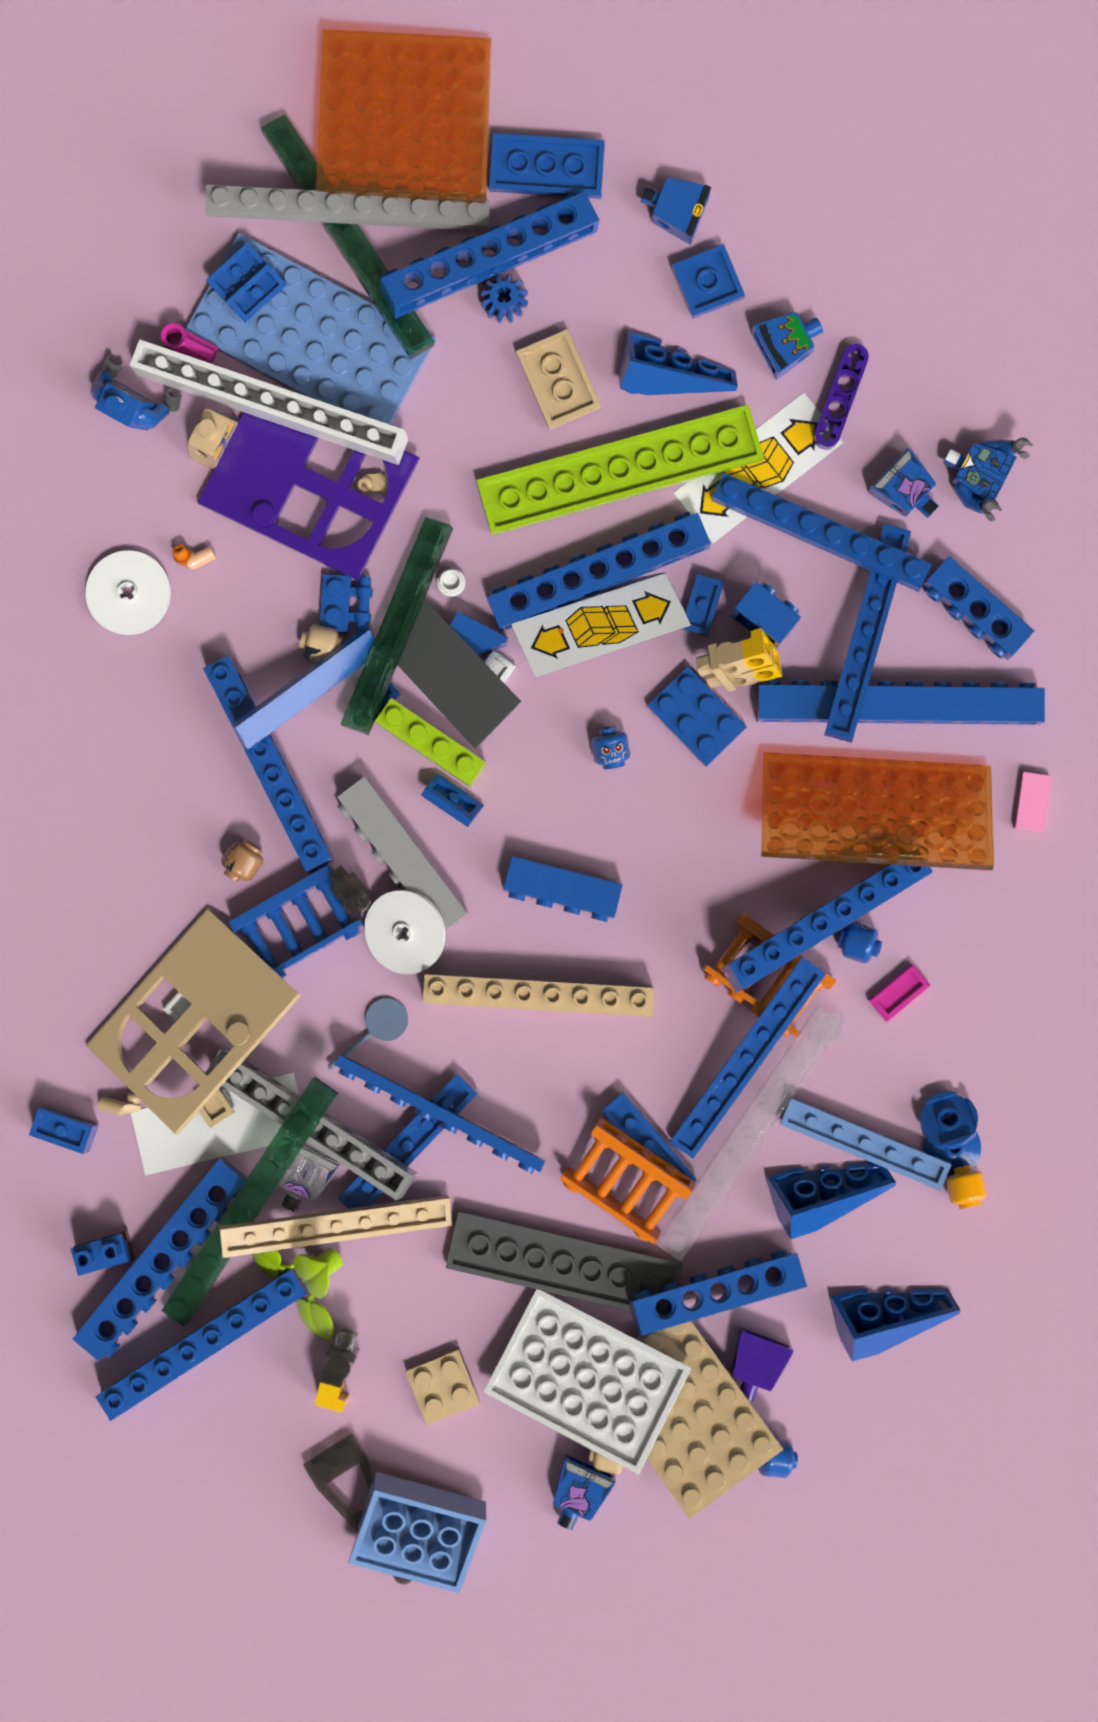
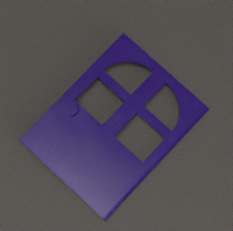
(264, 467)

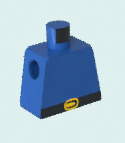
(678, 206)

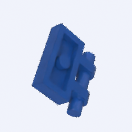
(336, 602)

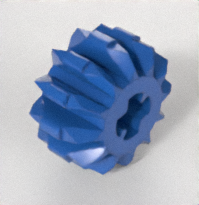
(504, 288)

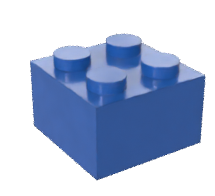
(764, 610)

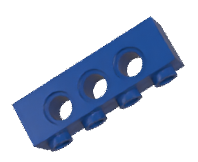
(973, 592)

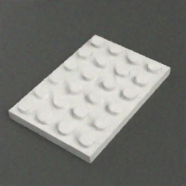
(587, 1381)

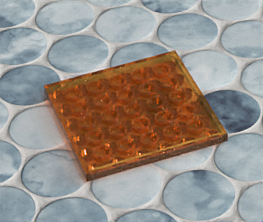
(404, 115)

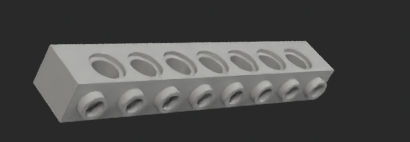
(329, 1136)

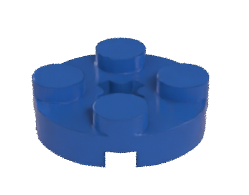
(956, 1107)

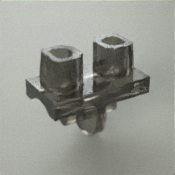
(350, 890)

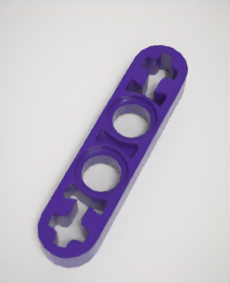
(842, 397)

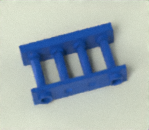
(297, 895)

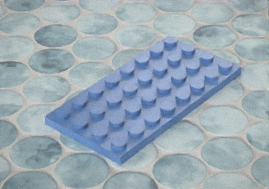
(314, 340)

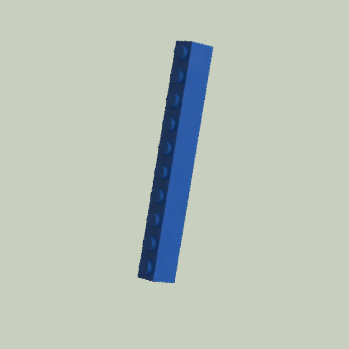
(907, 703)

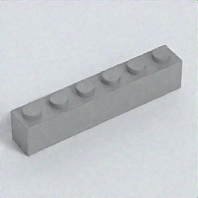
(397, 849)

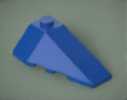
(657, 370)
(817, 1198)
(882, 1320)

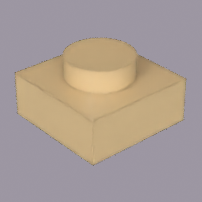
(216, 1109)

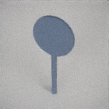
(384, 1020)

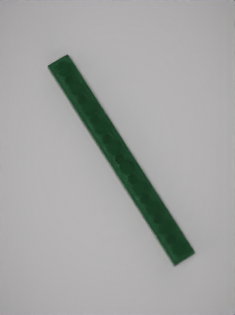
(347, 237)
(251, 1197)

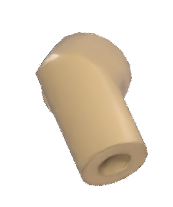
(373, 483)
(117, 1107)

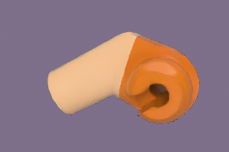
(190, 558)

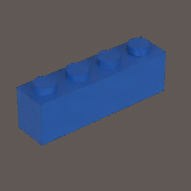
(563, 888)

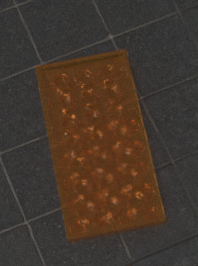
(877, 811)

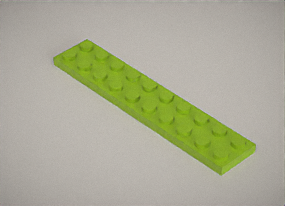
(620, 470)

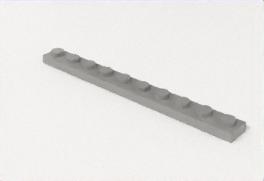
(343, 208)

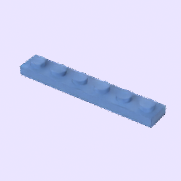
(866, 1143)

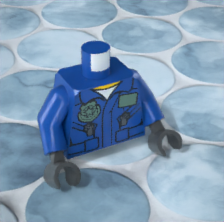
(126, 404)
(984, 472)

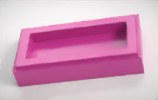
(899, 992)

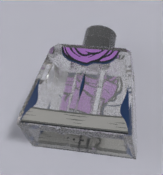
(307, 1177)

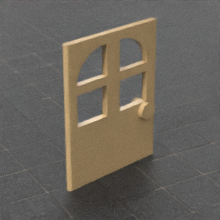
(224, 986)

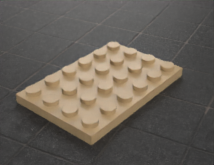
(712, 1429)

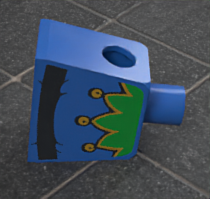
(785, 341)

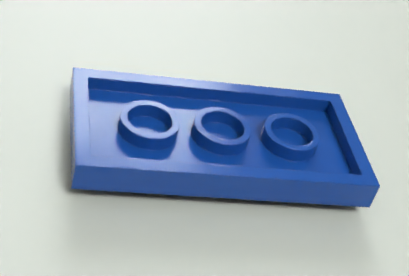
(546, 165)

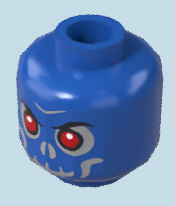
(610, 748)
(860, 942)

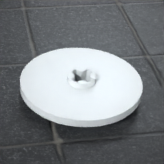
(150, 595)
(423, 940)

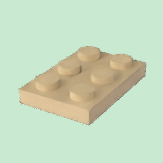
(558, 379)

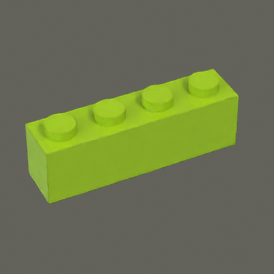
(430, 743)

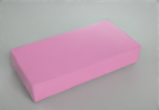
(1032, 802)

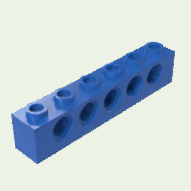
(789, 1278)

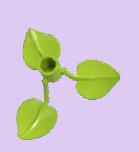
(316, 1275)

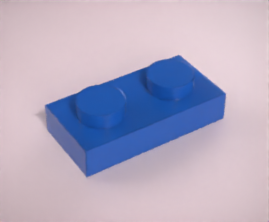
(703, 604)
(452, 800)

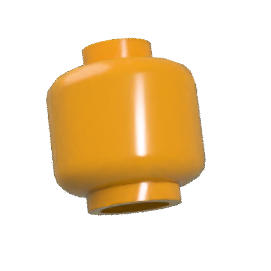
(966, 1187)

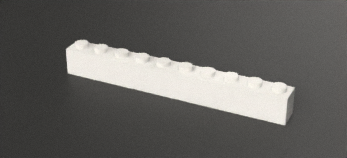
(269, 402)

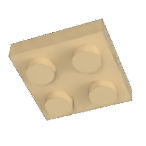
(442, 1386)

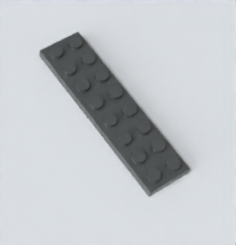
(557, 1262)

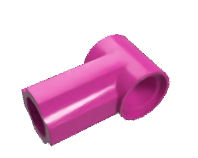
(190, 344)

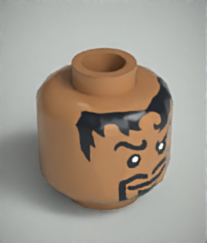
(242, 860)

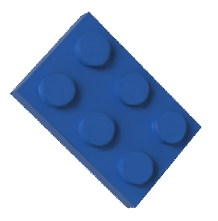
(696, 716)

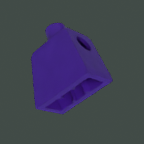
(758, 1362)

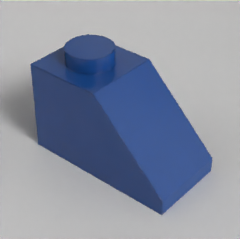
(476, 635)

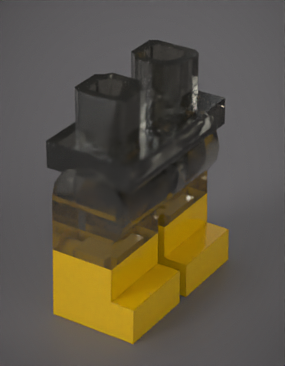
(336, 1369)

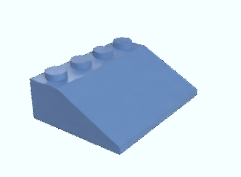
(418, 1531)

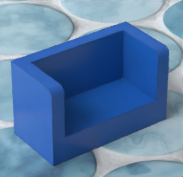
(63, 1130)

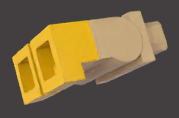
(740, 662)

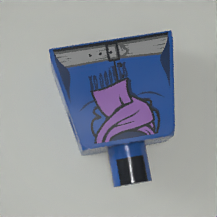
(906, 486)
(580, 1491)

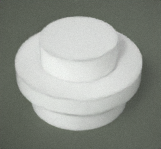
(451, 582)

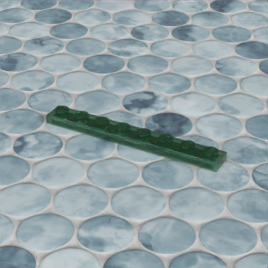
(396, 626)

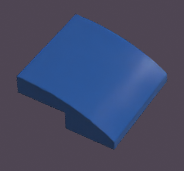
(246, 282)

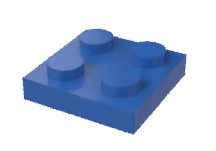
(708, 281)

